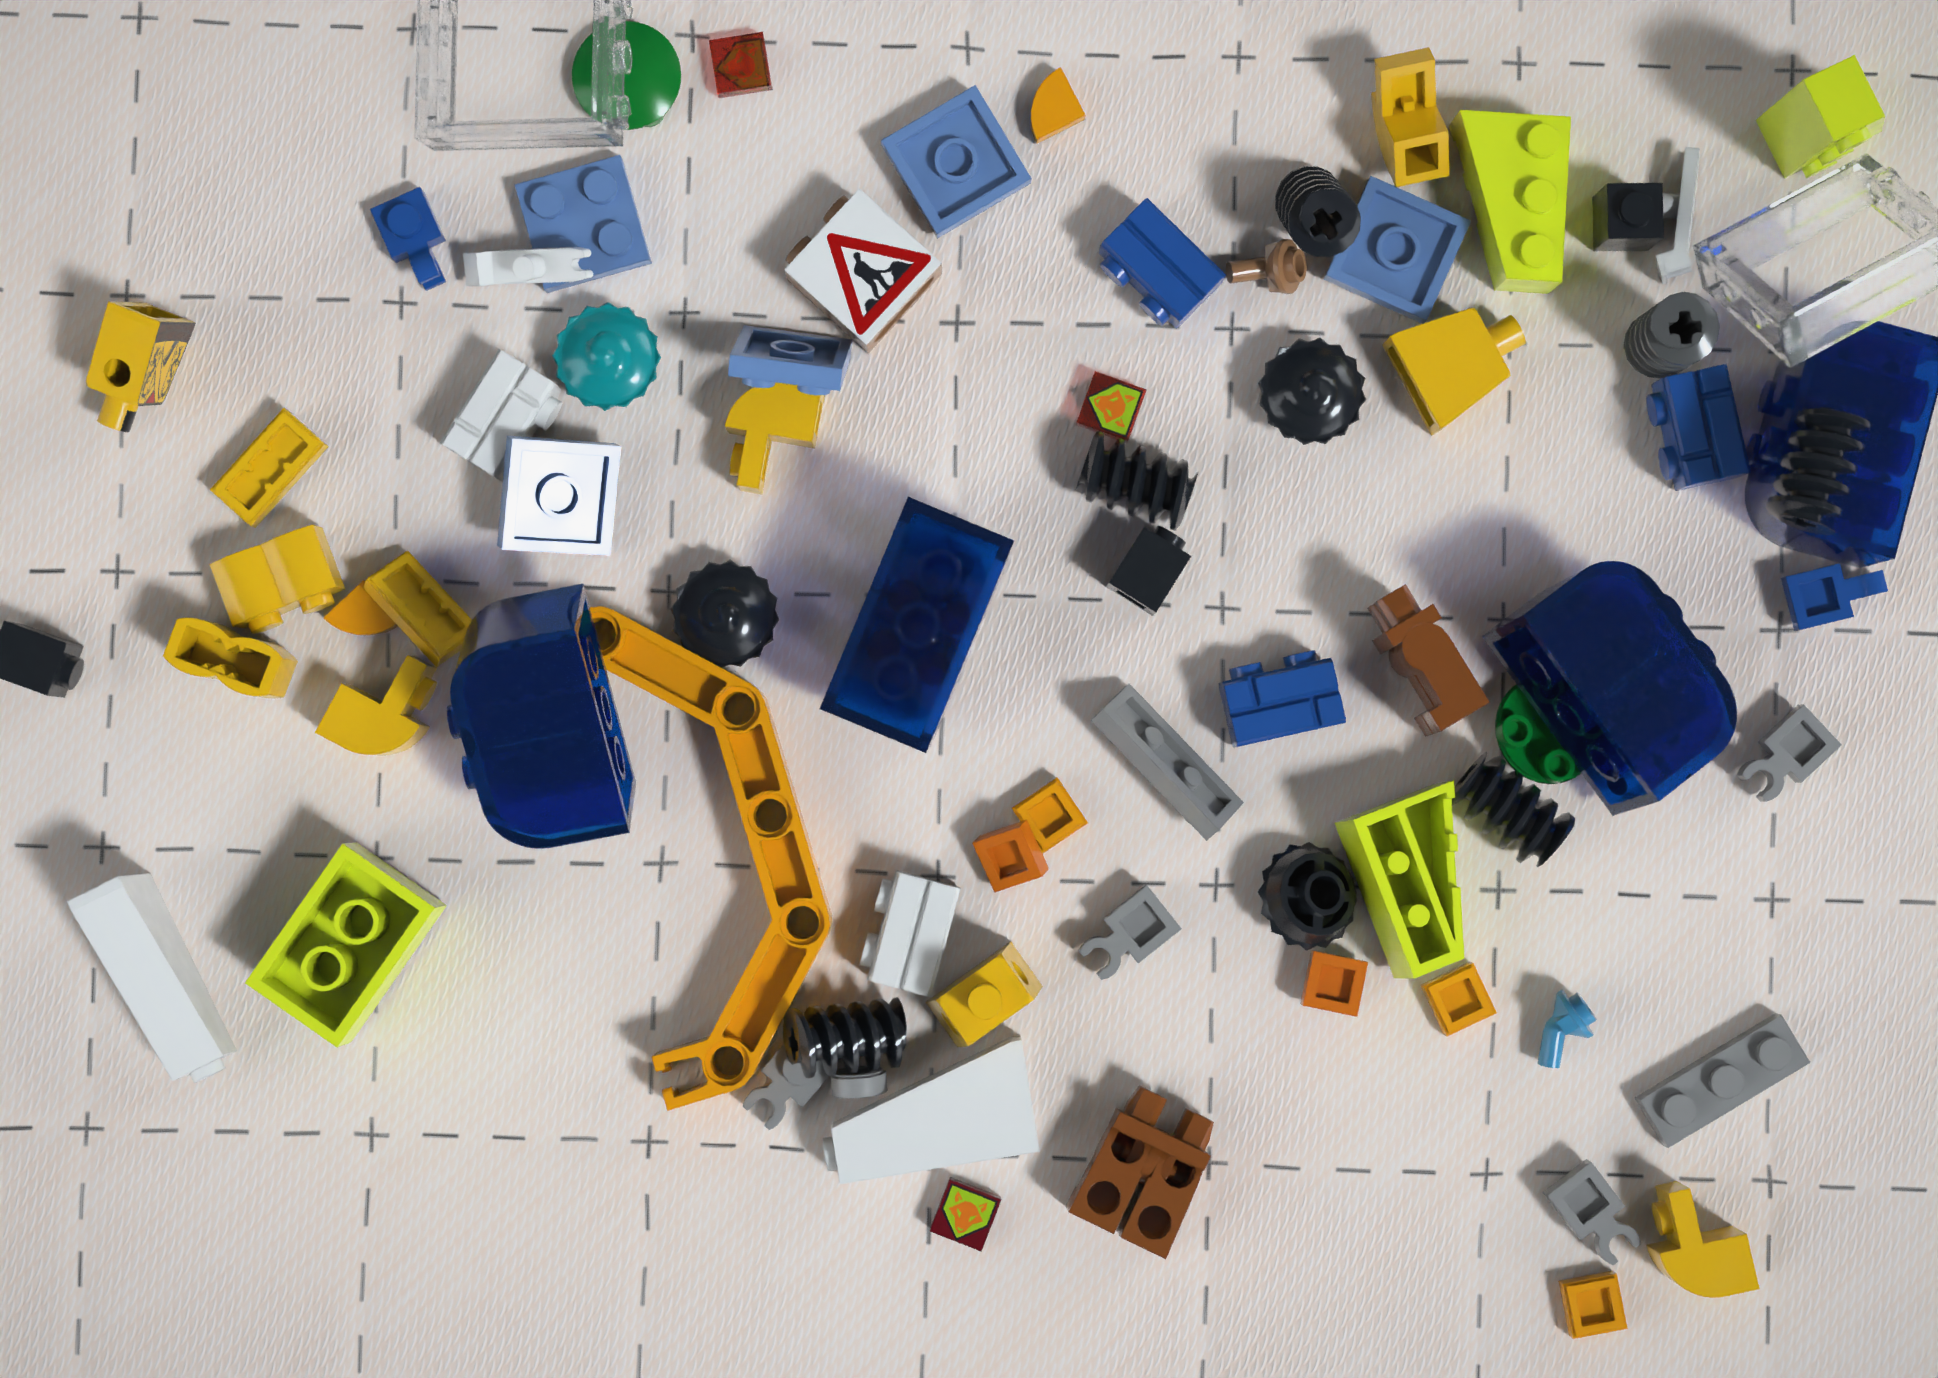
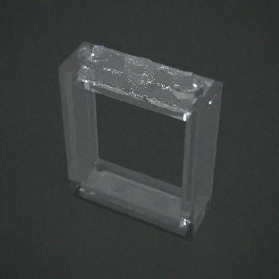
(437, 89)
(1846, 306)

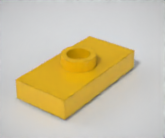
(269, 468)
(419, 607)

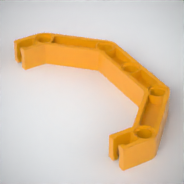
(781, 856)

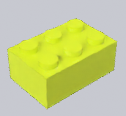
(345, 944)

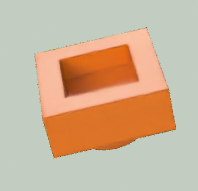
(1010, 856)
(1334, 983)

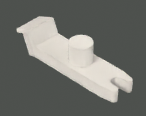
(1681, 208)
(525, 266)

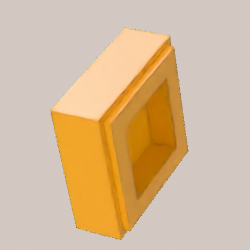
(1050, 814)
(1458, 999)
(1592, 1304)

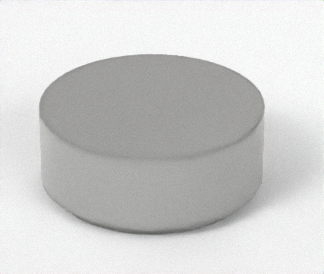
(859, 1084)

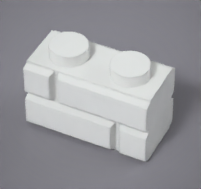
(504, 402)
(911, 933)

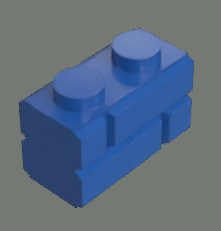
(1159, 265)
(1698, 428)
(1281, 700)

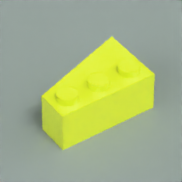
(1822, 119)
(1519, 193)
(1408, 878)

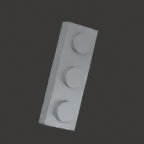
(1167, 762)
(1722, 1080)

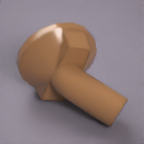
(1282, 267)

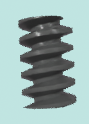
(1672, 335)

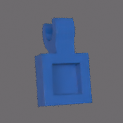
(410, 232)
(1825, 595)

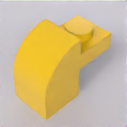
(1407, 118)
(768, 416)
(377, 726)
(1705, 1262)

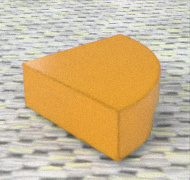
(1054, 107)
(360, 614)

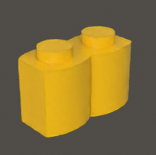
(277, 578)
(223, 654)

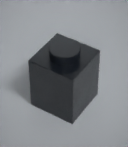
(1628, 217)
(1150, 569)
(39, 660)

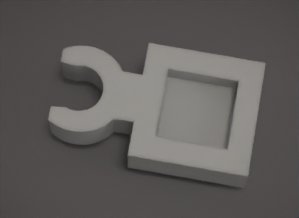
(1793, 748)
(1137, 927)
(786, 1082)
(1589, 1206)

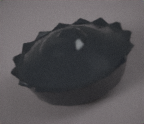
(1312, 391)
(725, 613)
(1308, 896)

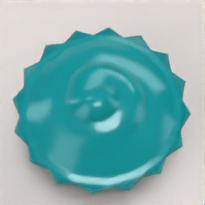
(606, 356)

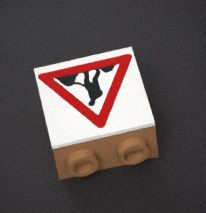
(862, 269)

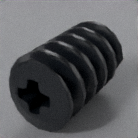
(1332, 227)
(1814, 468)
(1137, 480)
(1513, 809)
(845, 1035)

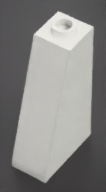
(154, 974)
(945, 1120)

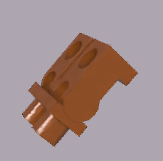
(1427, 659)
(1142, 1154)

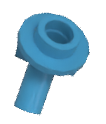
(1569, 1017)

